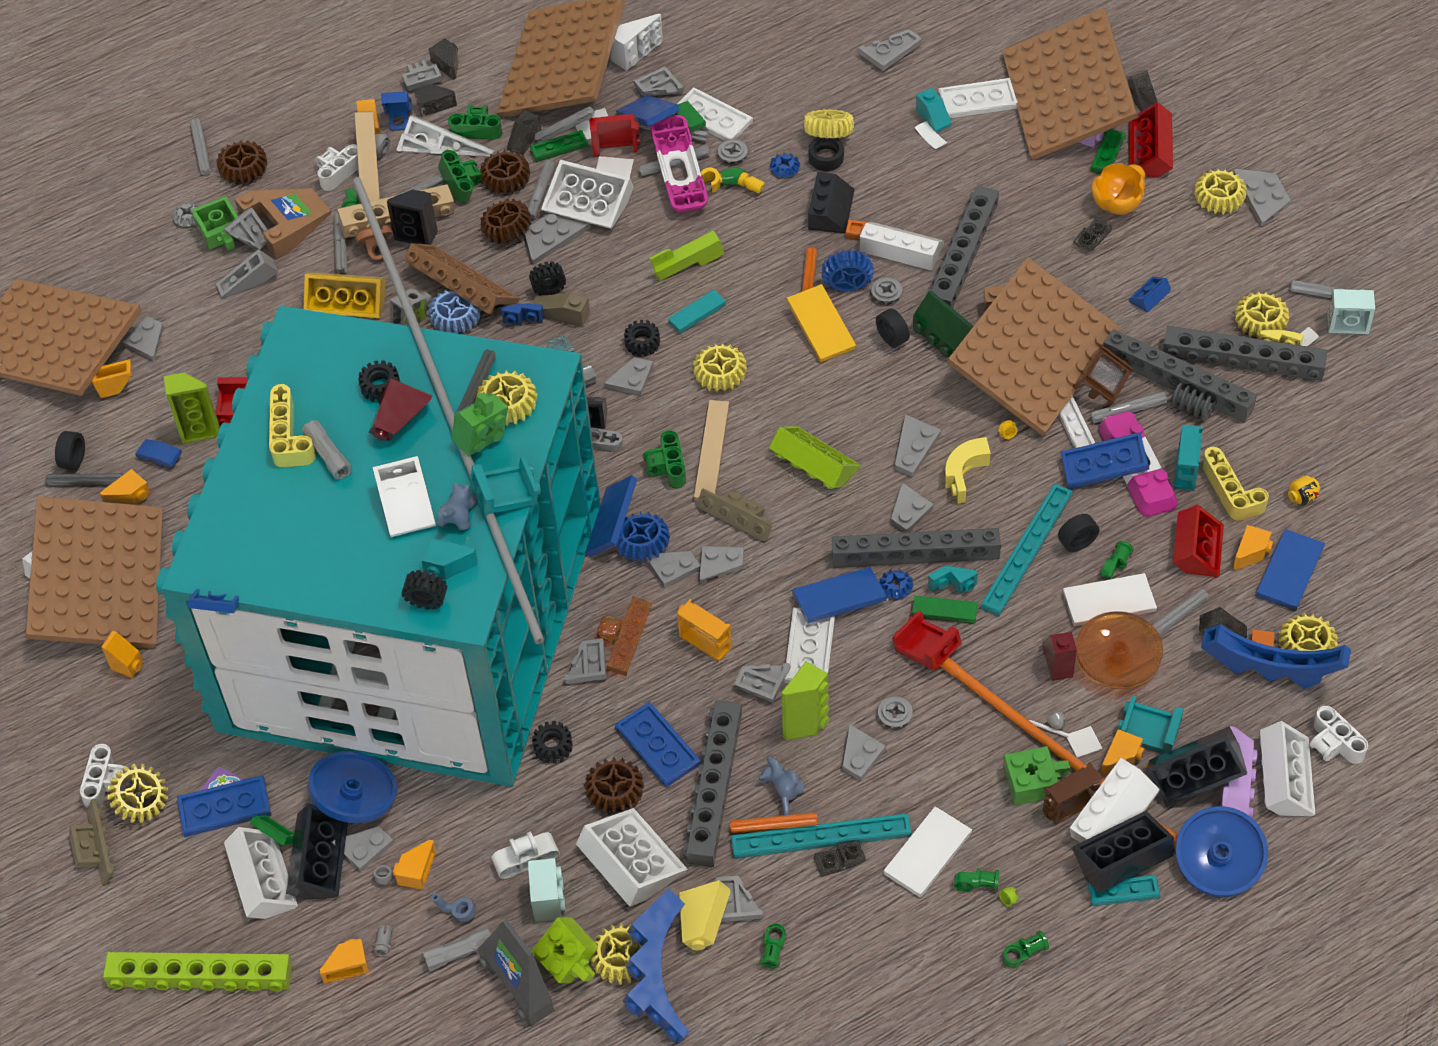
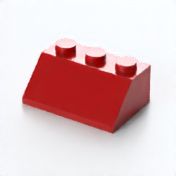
(1198, 542)

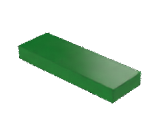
(559, 146)
(1108, 150)
(946, 609)

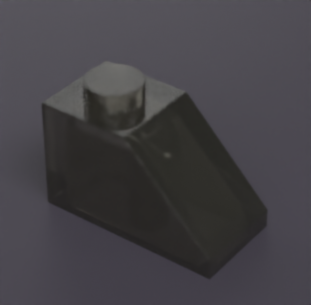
(445, 56)
(1141, 89)
(434, 99)
(524, 132)
(1222, 617)

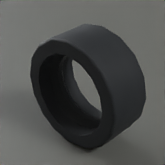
(829, 163)
(892, 328)
(69, 450)
(1078, 532)

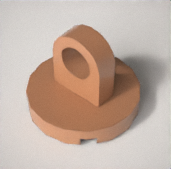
(367, 236)

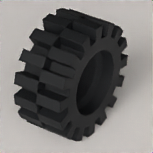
(549, 286)
(642, 329)
(375, 372)
(424, 589)
(549, 731)

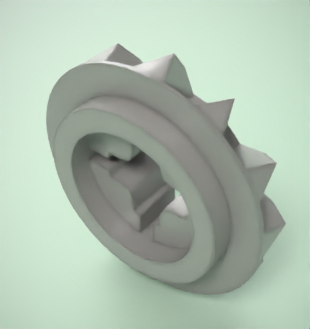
(728, 146)
(184, 220)
(886, 284)
(888, 706)

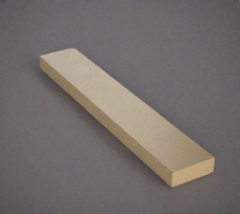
(367, 154)
(712, 447)

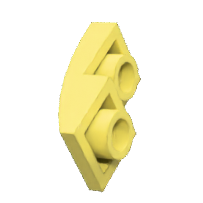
(1282, 336)

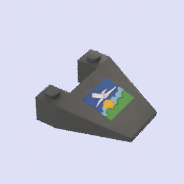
(515, 965)

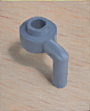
(457, 908)

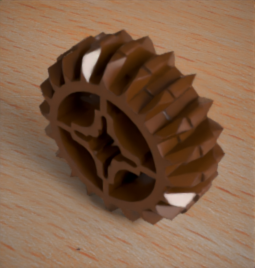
(241, 162)
(504, 172)
(505, 221)
(601, 782)

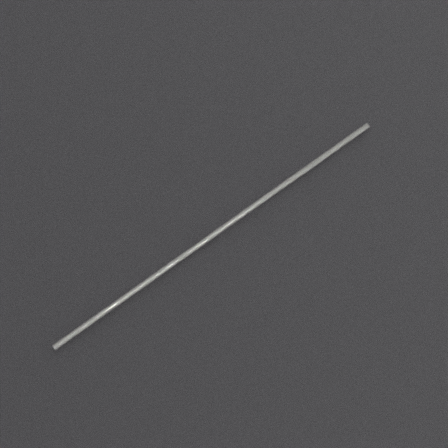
(446, 406)

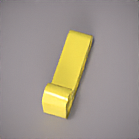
(284, 446)
(1237, 502)

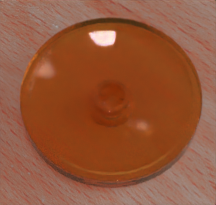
(1119, 650)

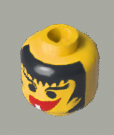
(1303, 490)

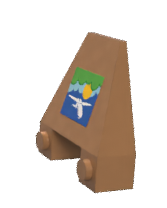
(290, 210)

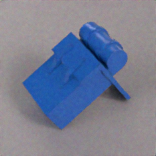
(397, 105)

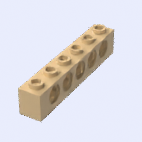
(353, 218)

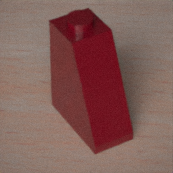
(396, 409)
(1060, 655)

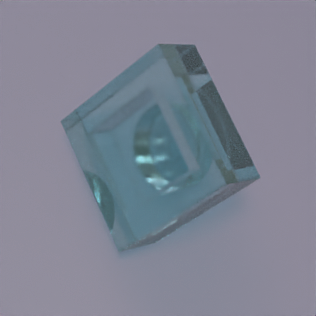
(560, 343)

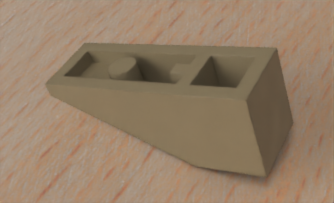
(565, 307)

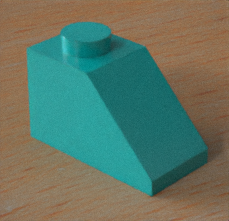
(932, 109)
(448, 558)

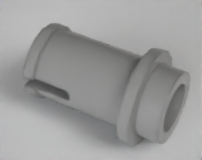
(382, 943)

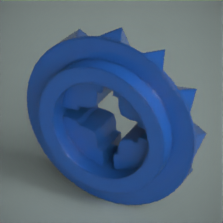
(783, 170)
(891, 589)

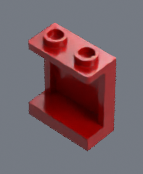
(614, 132)
(227, 388)
(926, 641)

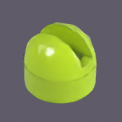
(1008, 896)

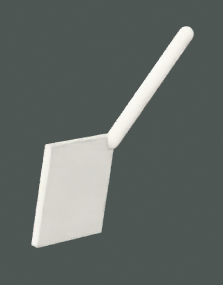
(1082, 741)

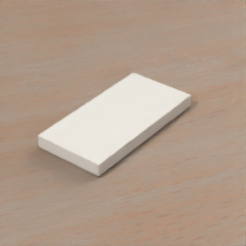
(978, 98)
(720, 118)
(1122, 594)
(809, 643)
(927, 852)

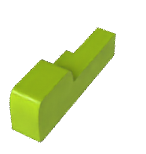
(700, 250)

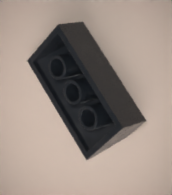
(1197, 766)
(1124, 851)
(314, 858)

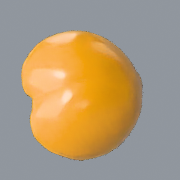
(1119, 188)

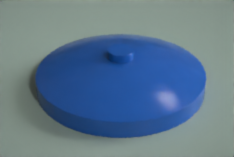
(352, 787)
(1221, 851)

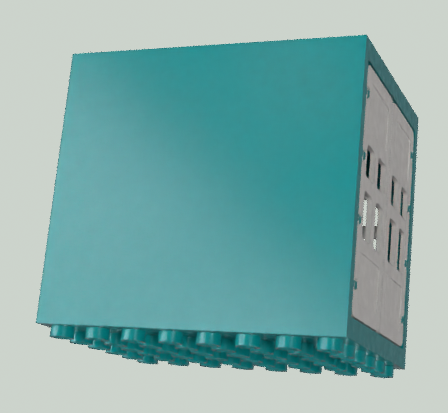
(326, 574)

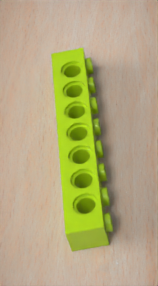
(210, 964)

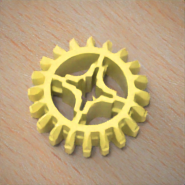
(828, 123)
(1220, 191)
(1261, 313)
(720, 367)
(514, 391)
(1306, 633)
(127, 795)
(608, 965)

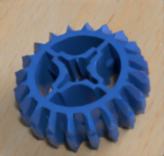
(847, 270)
(638, 536)

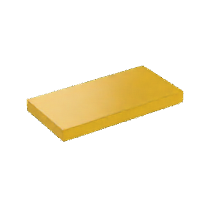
(821, 323)

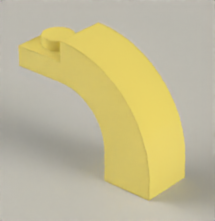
(965, 457)

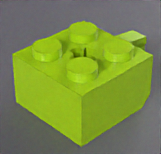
(566, 951)

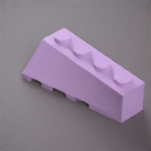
(1238, 792)

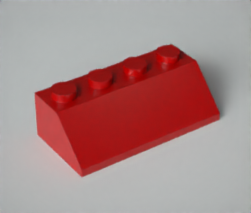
(1152, 141)

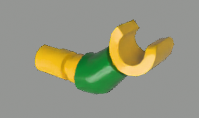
(731, 176)

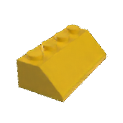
(344, 294)

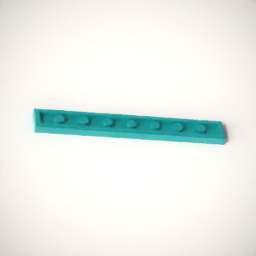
(1026, 550)
(820, 835)

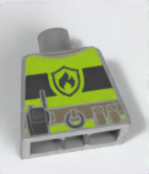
(418, 303)

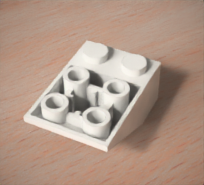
(636, 40)
(404, 496)

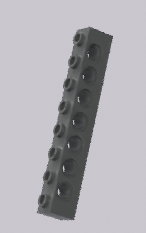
(965, 244)
(1245, 353)
(1171, 371)
(916, 547)
(705, 852)

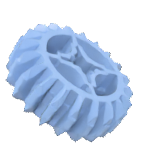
(453, 313)

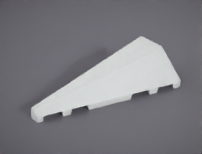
(430, 138)

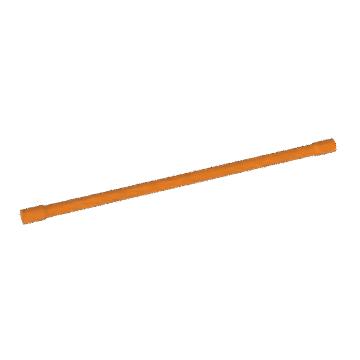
(957, 672)

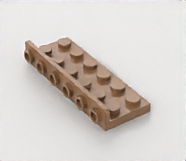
(459, 277)

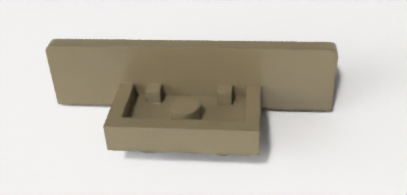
(736, 511)
(90, 845)

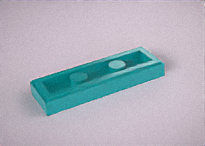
(696, 311)
(1130, 890)

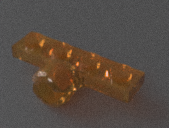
(624, 634)

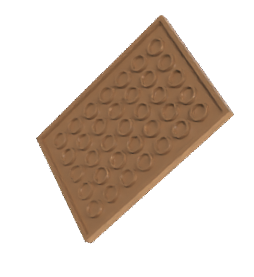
(561, 56)
(1069, 84)
(59, 335)
(1032, 345)
(94, 572)

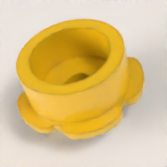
(1007, 429)

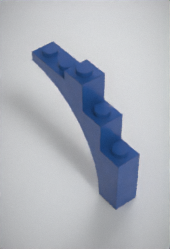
(1272, 662)
(645, 965)

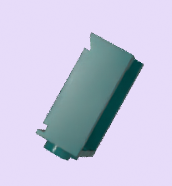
(1188, 457)

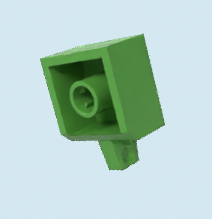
(211, 220)
(479, 423)
(1031, 772)

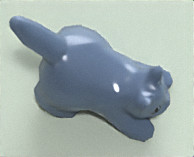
(457, 508)
(786, 783)

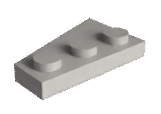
(888, 52)
(914, 445)

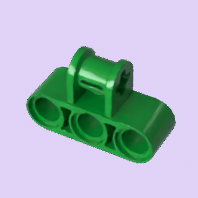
(476, 124)
(459, 175)
(667, 460)

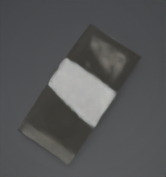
(1093, 235)
(840, 859)

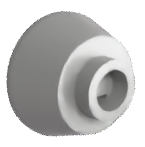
(382, 144)

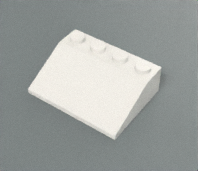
(587, 194)
(630, 856)

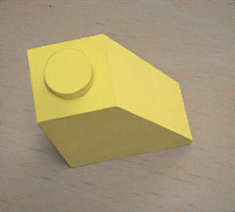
(703, 913)

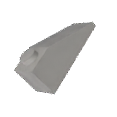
(249, 274)

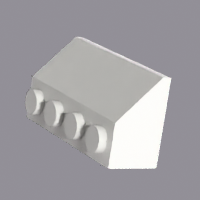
(900, 245)
(1287, 771)
(1119, 798)
(259, 873)

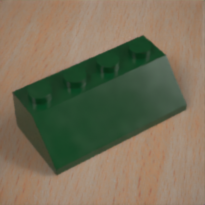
(940, 324)

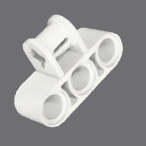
(336, 166)
(1330, 743)
(99, 767)
(515, 857)

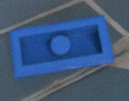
(1150, 293)

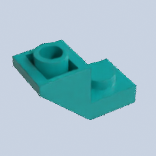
(959, 578)

